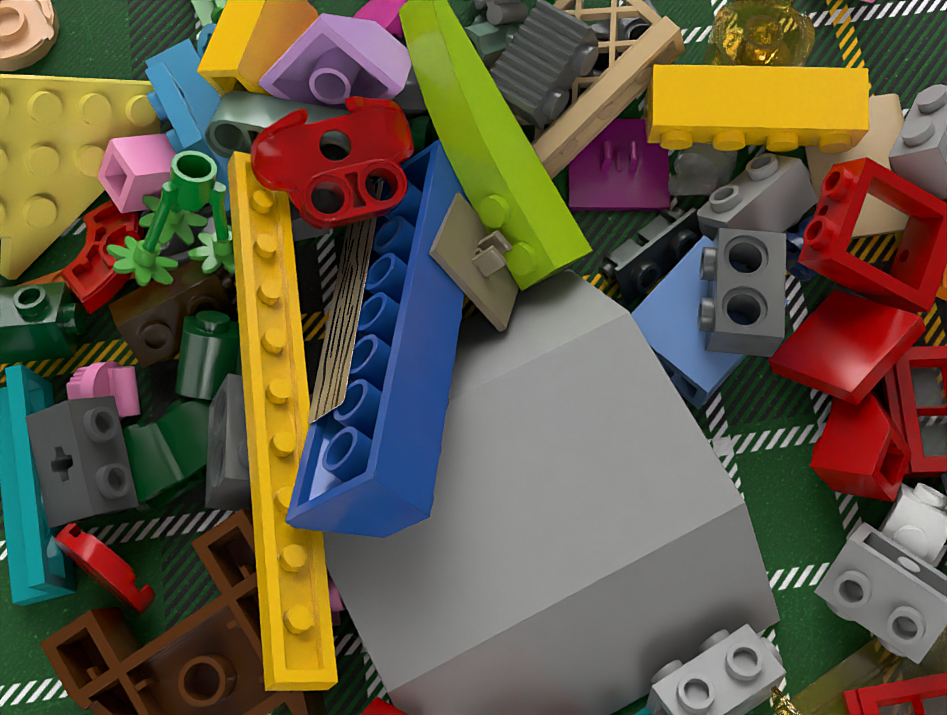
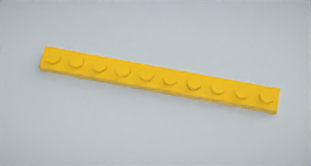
(289, 560)

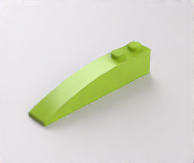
(489, 147)

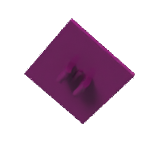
(620, 171)

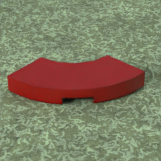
(92, 272)

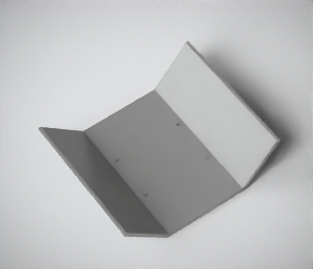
(567, 527)

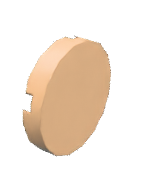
(26, 32)

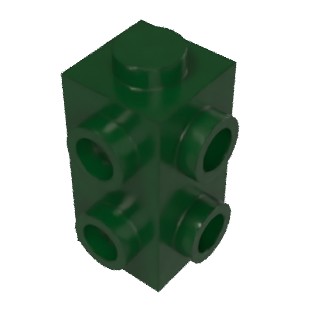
(39, 322)

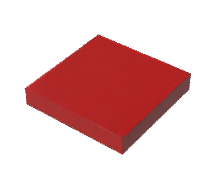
(847, 346)

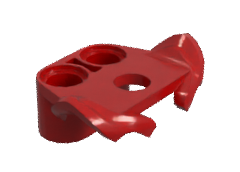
(290, 160)

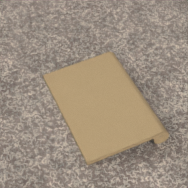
(884, 127)

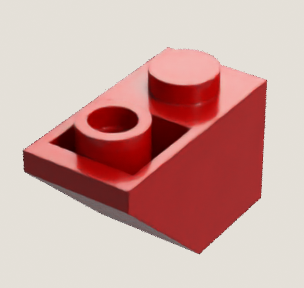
(861, 450)

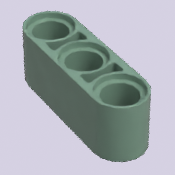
(246, 114)

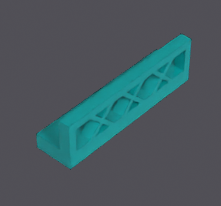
(35, 561)

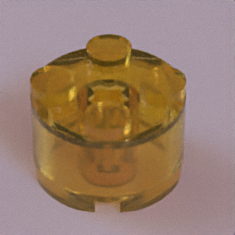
(760, 35)

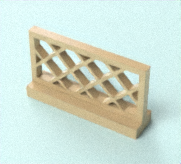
(614, 88)

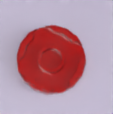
(104, 567)

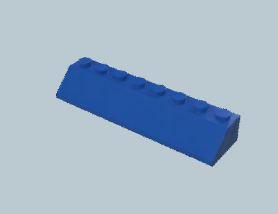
(378, 453)

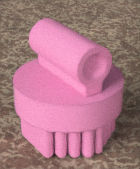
(107, 380)

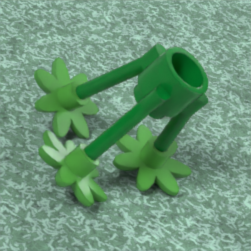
(188, 190)

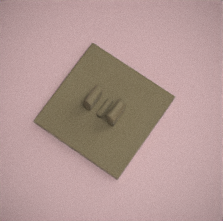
(476, 261)

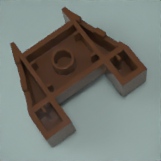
(196, 667)

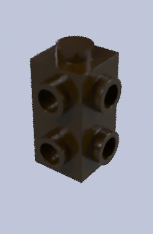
(155, 313)

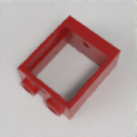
(921, 252)

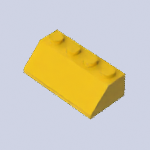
(757, 107)

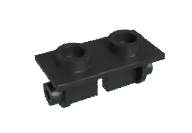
(666, 243)

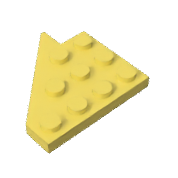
(53, 151)

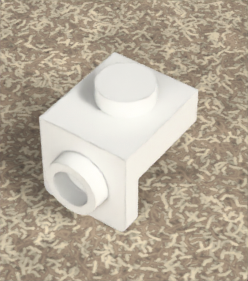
(918, 521)

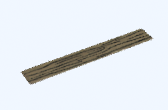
(343, 317)

